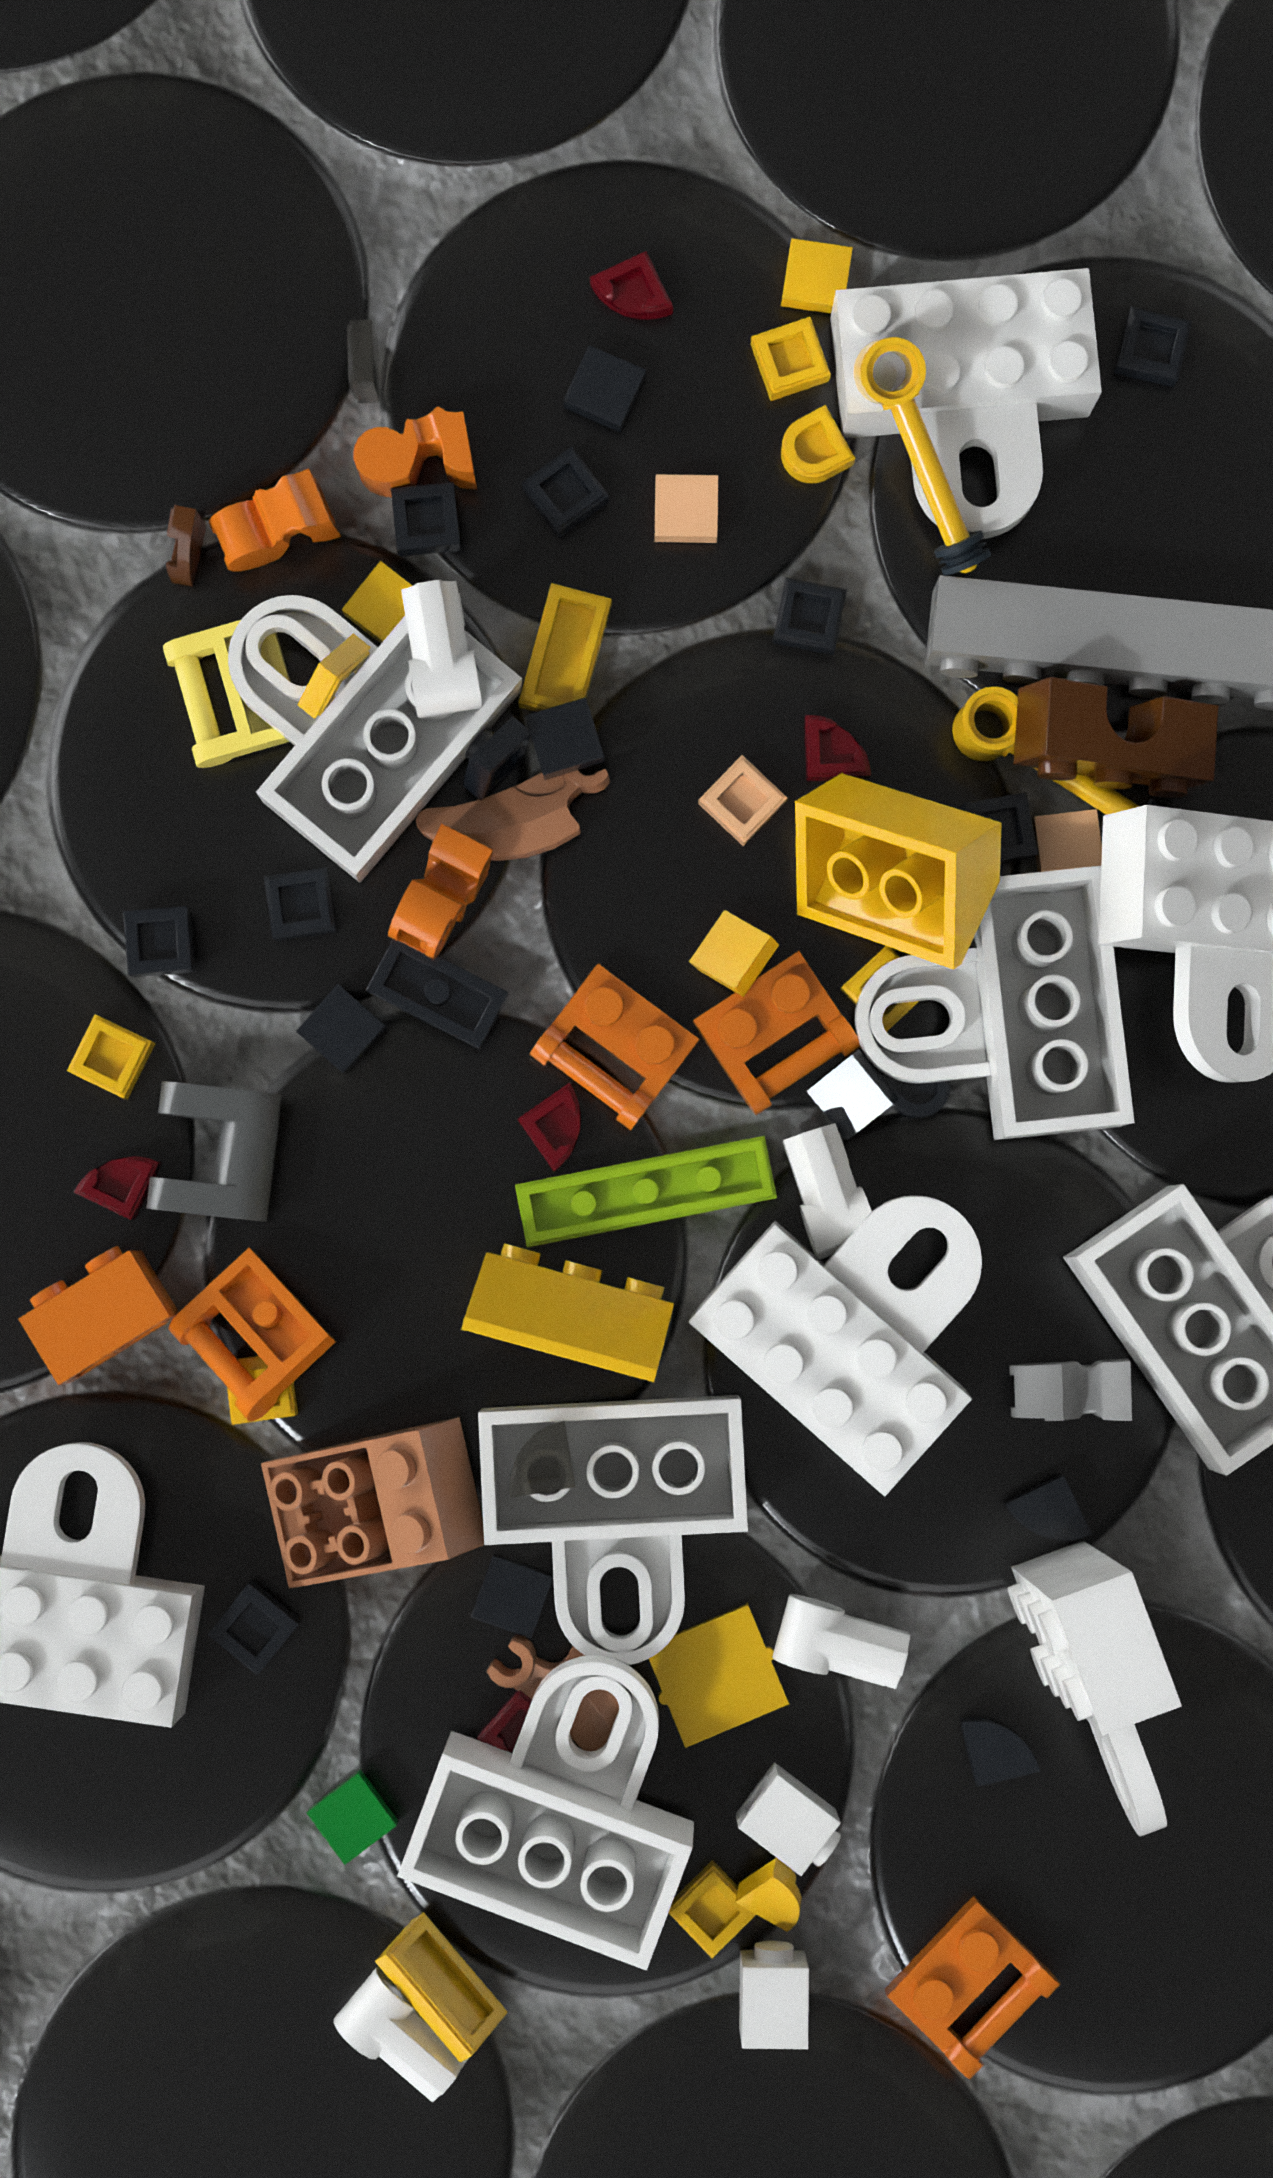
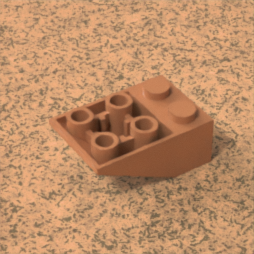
(375, 1504)

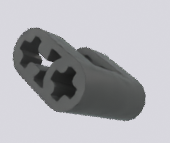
(243, 1153)

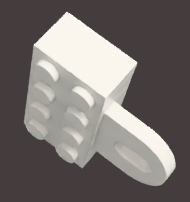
(995, 367)
(368, 757)
(1206, 894)
(1024, 1008)
(1193, 1316)
(845, 1340)
(640, 1485)
(73, 1612)
(1100, 1661)
(558, 1827)

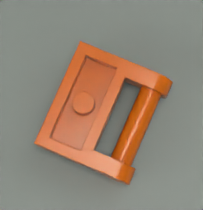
(766, 1014)
(628, 1030)
(266, 1318)
(956, 1971)

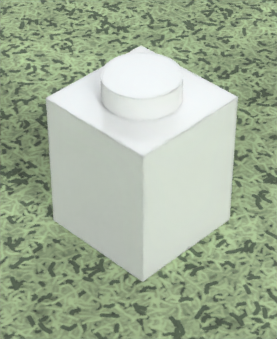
(789, 1820)
(774, 1997)

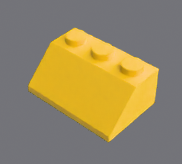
(895, 867)
(569, 1312)

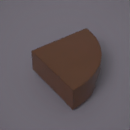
(189, 534)

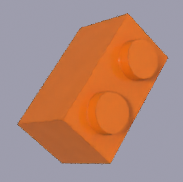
(97, 1315)

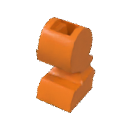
(396, 459)
(262, 528)
(450, 883)

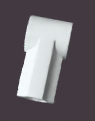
(441, 667)
(828, 1190)
(823, 1638)
(386, 2026)

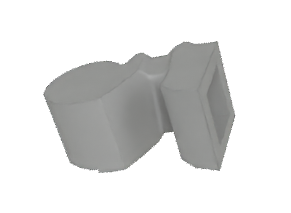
(1070, 1389)

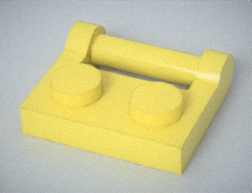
(252, 731)

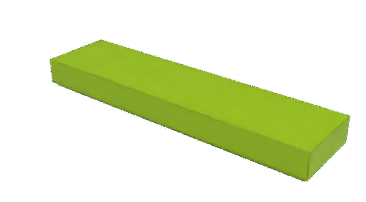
(645, 1191)

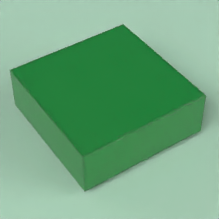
(352, 1817)

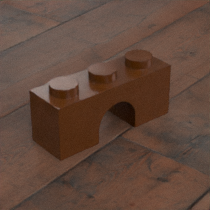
(1068, 733)

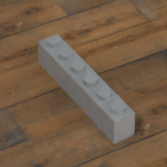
(1101, 640)

